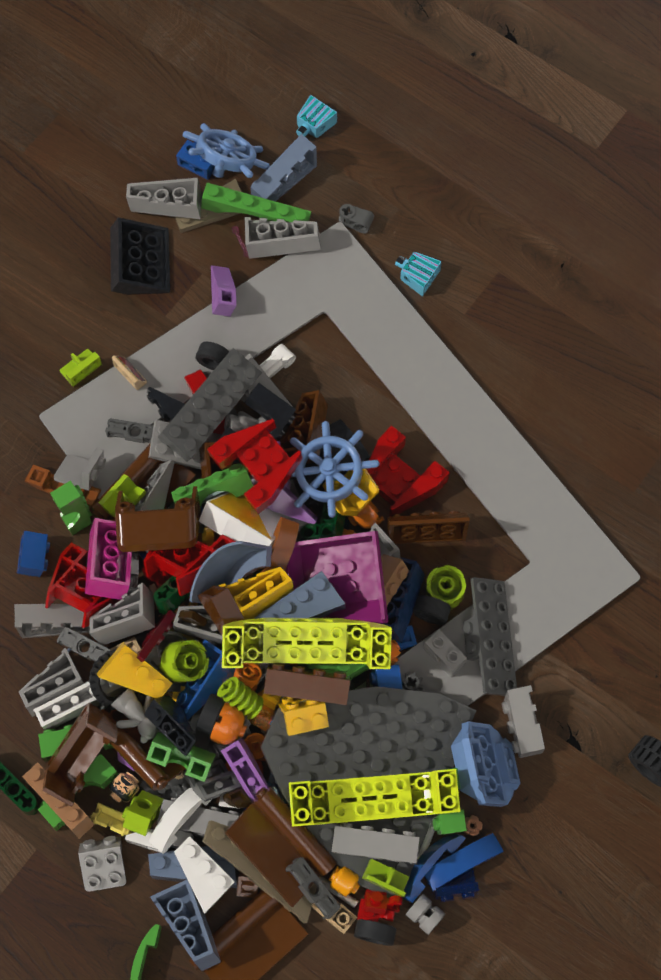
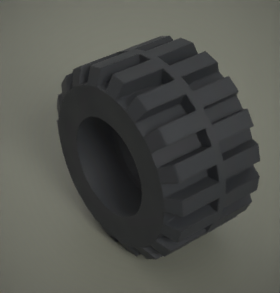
(647, 758)

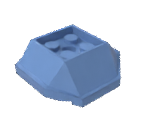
(485, 764)

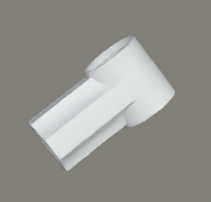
(279, 358)

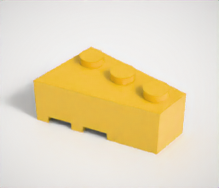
(260, 592)
(128, 671)

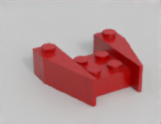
(261, 458)
(397, 480)
(182, 562)
(70, 582)

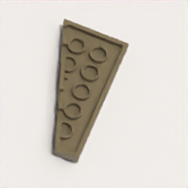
(223, 846)

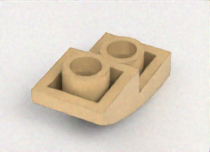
(341, 919)

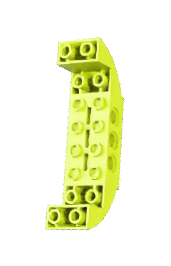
(306, 642)
(374, 798)

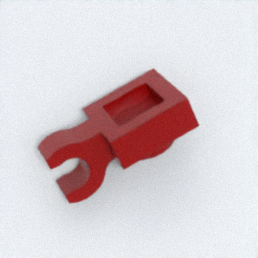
(378, 902)
(389, 915)

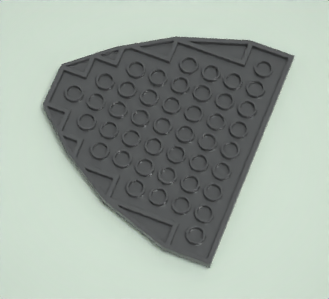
(371, 736)

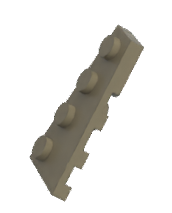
(207, 216)

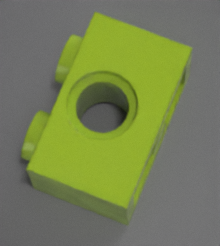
(142, 812)

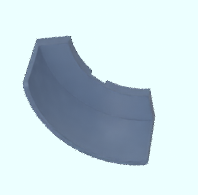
(230, 564)

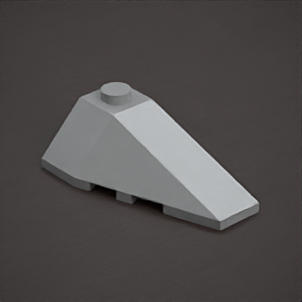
(158, 488)

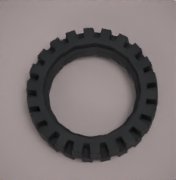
(95, 685)

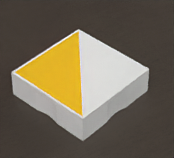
(240, 522)

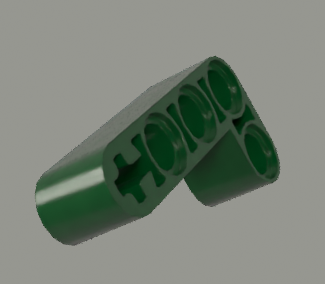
(326, 528)
(168, 597)
(11, 781)

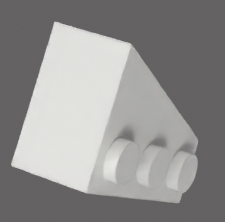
(203, 873)

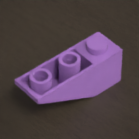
(222, 291)

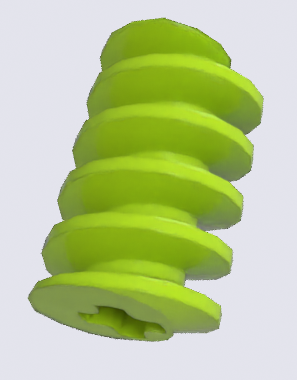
(241, 696)

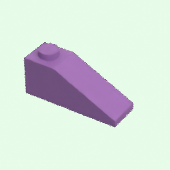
(285, 505)
(245, 767)

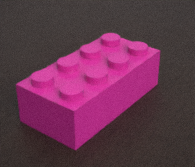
(106, 566)

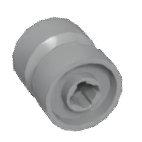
(418, 911)

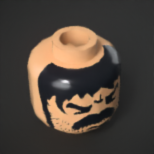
(124, 787)

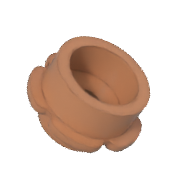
(477, 825)

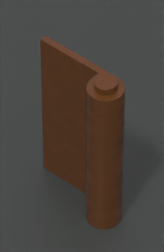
(139, 472)
(135, 754)
(271, 843)
(254, 940)

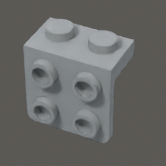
(81, 470)
(102, 863)

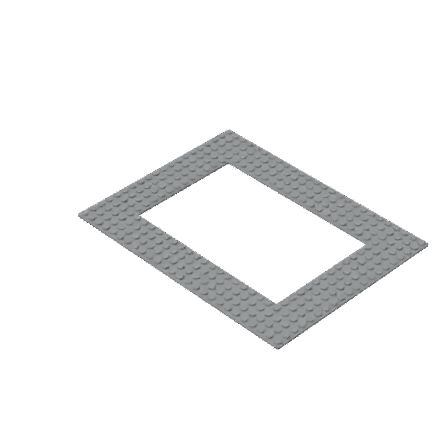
(570, 558)

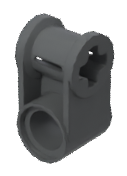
(356, 219)

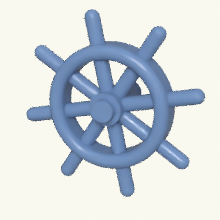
(225, 151)
(330, 469)

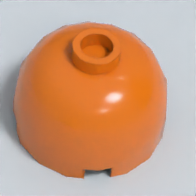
(367, 517)
(229, 725)

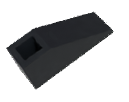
(167, 405)
(172, 723)

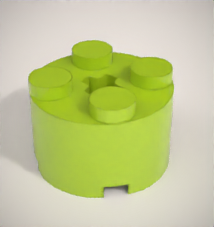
(443, 577)
(184, 661)

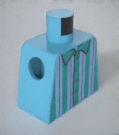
(315, 118)
(418, 271)

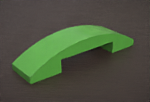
(150, 940)

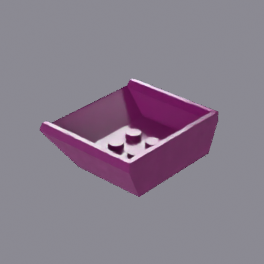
(353, 569)

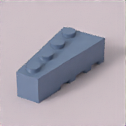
(287, 170)
(310, 600)
(168, 868)
(188, 922)

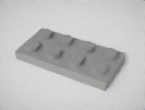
(162, 452)

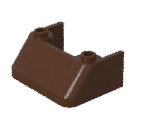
(157, 528)
(77, 752)

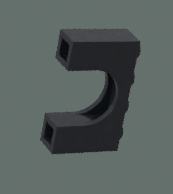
(269, 407)

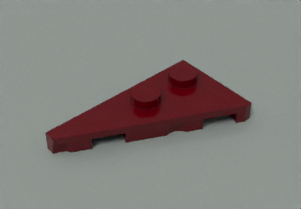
(156, 635)

